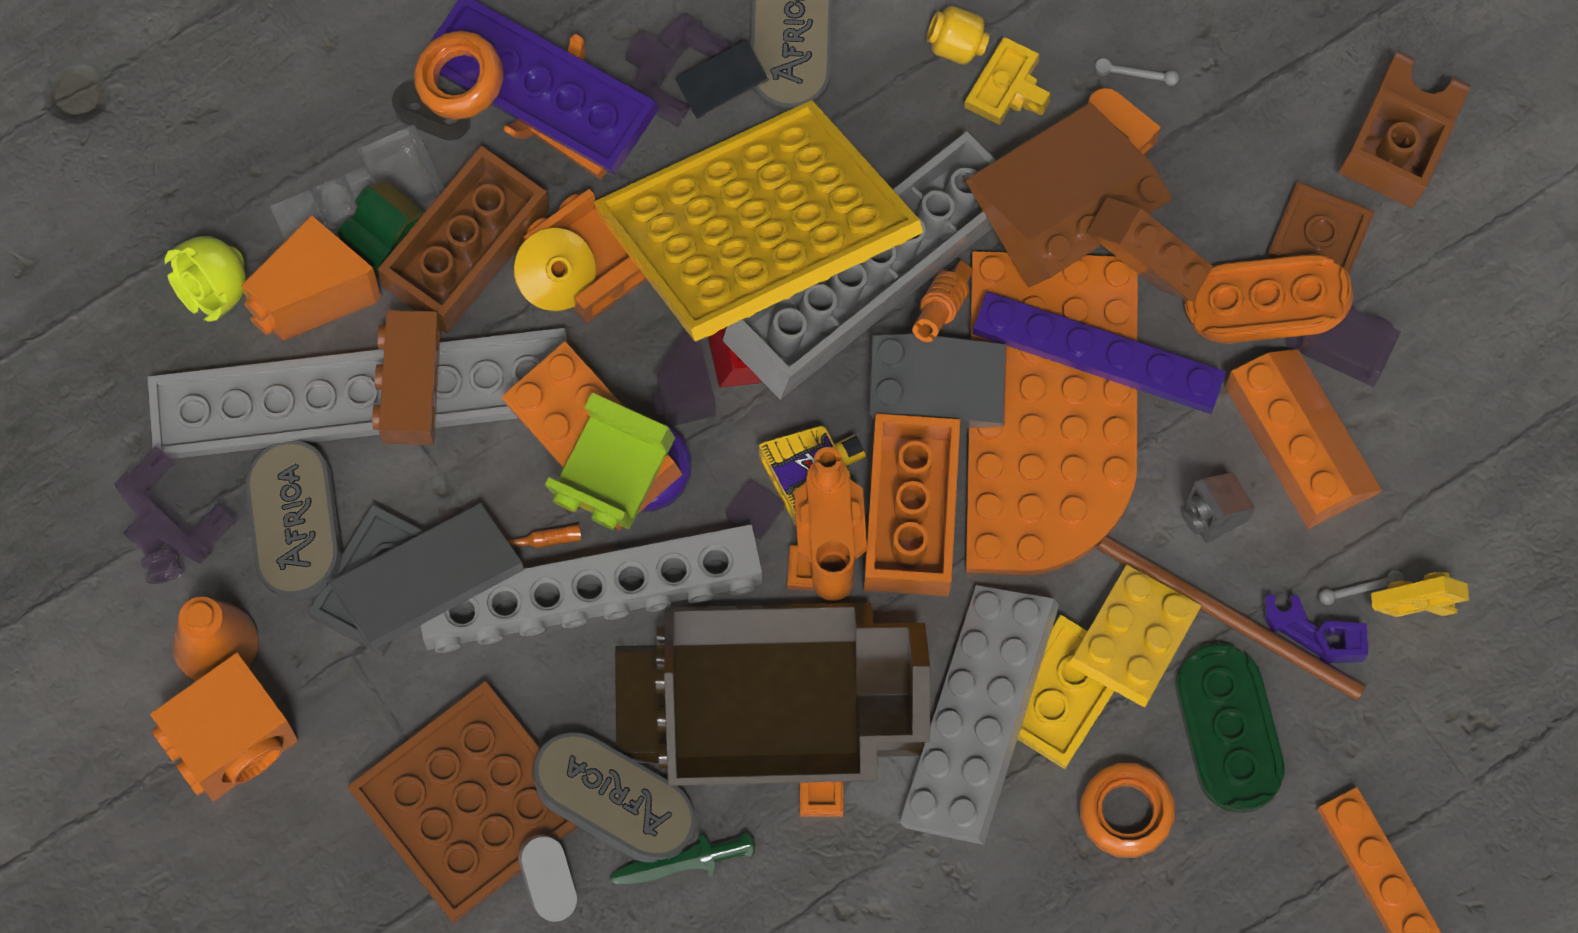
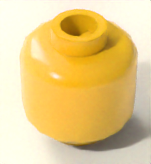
(957, 35)

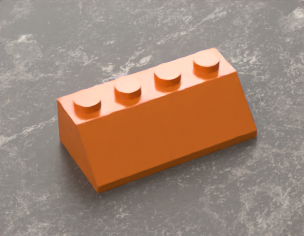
(1301, 435)

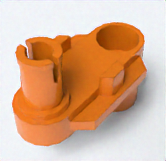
(830, 524)

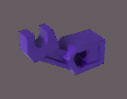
(1295, 626)

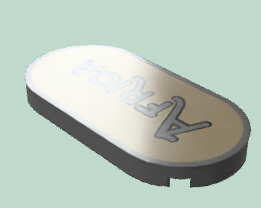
(793, 49)
(293, 520)
(613, 797)

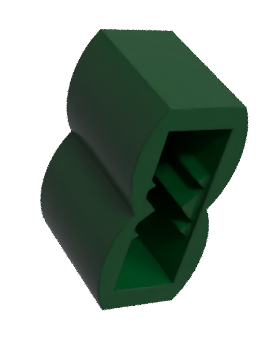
(379, 223)

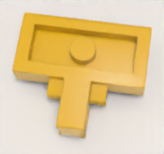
(1008, 84)
(1434, 594)

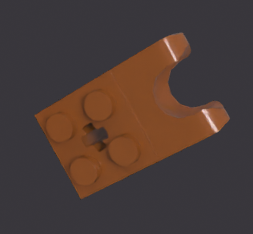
(1403, 133)

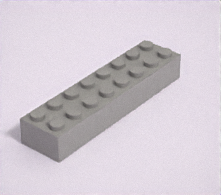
(812, 326)

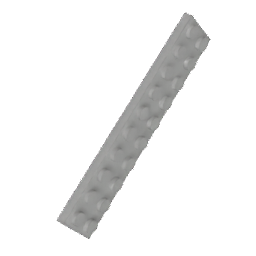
(330, 395)

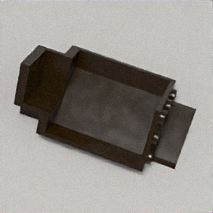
(773, 694)

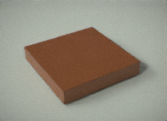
(1321, 226)

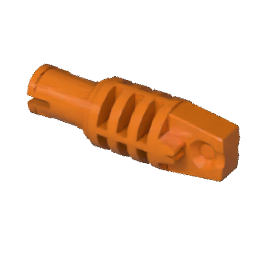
(942, 301)

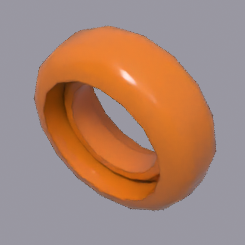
(444, 49)
(1151, 786)

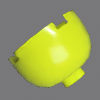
(207, 275)

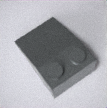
(939, 379)

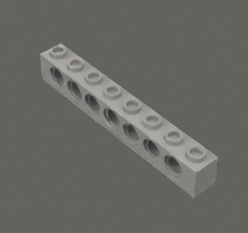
(606, 570)

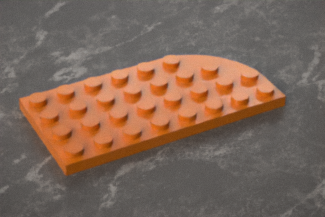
(1068, 447)

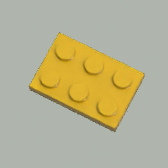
(1135, 635)
(1062, 699)

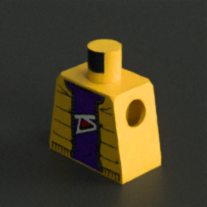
(791, 456)

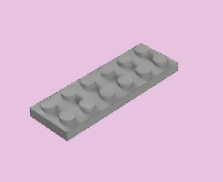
(979, 714)

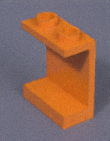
(615, 269)

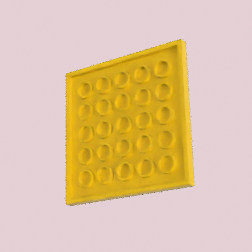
(756, 219)

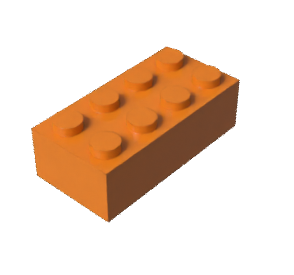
(552, 408)
(912, 505)

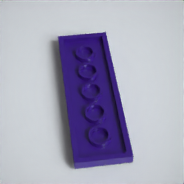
(552, 88)

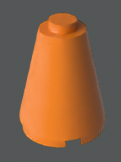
(210, 634)

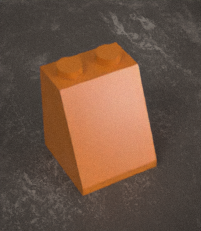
(308, 283)

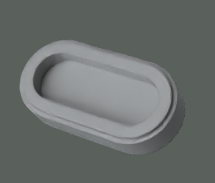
(547, 877)

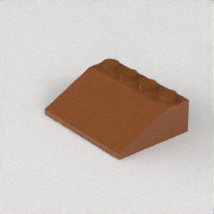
(1055, 185)

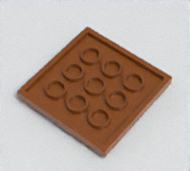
(461, 801)

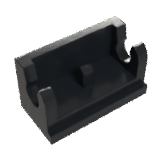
(722, 78)

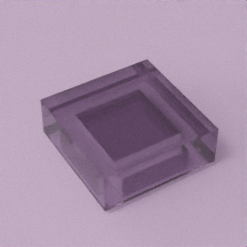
(755, 508)

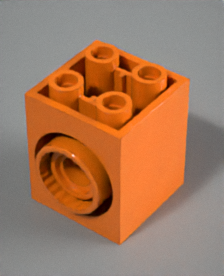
(222, 729)

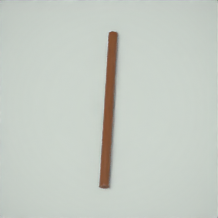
(1235, 619)

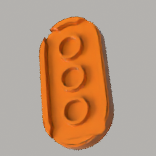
(1271, 299)

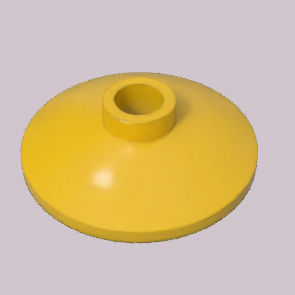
(534, 266)

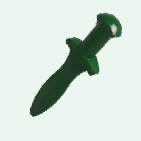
(698, 857)

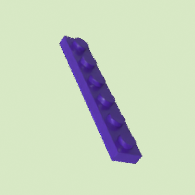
(1099, 352)

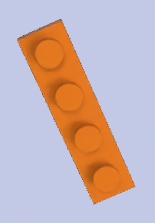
(1376, 865)

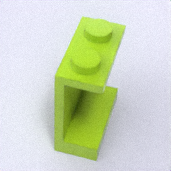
(612, 463)

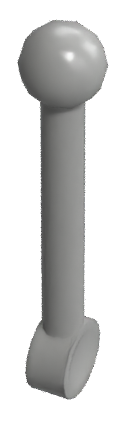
(1104, 67)
(1328, 596)

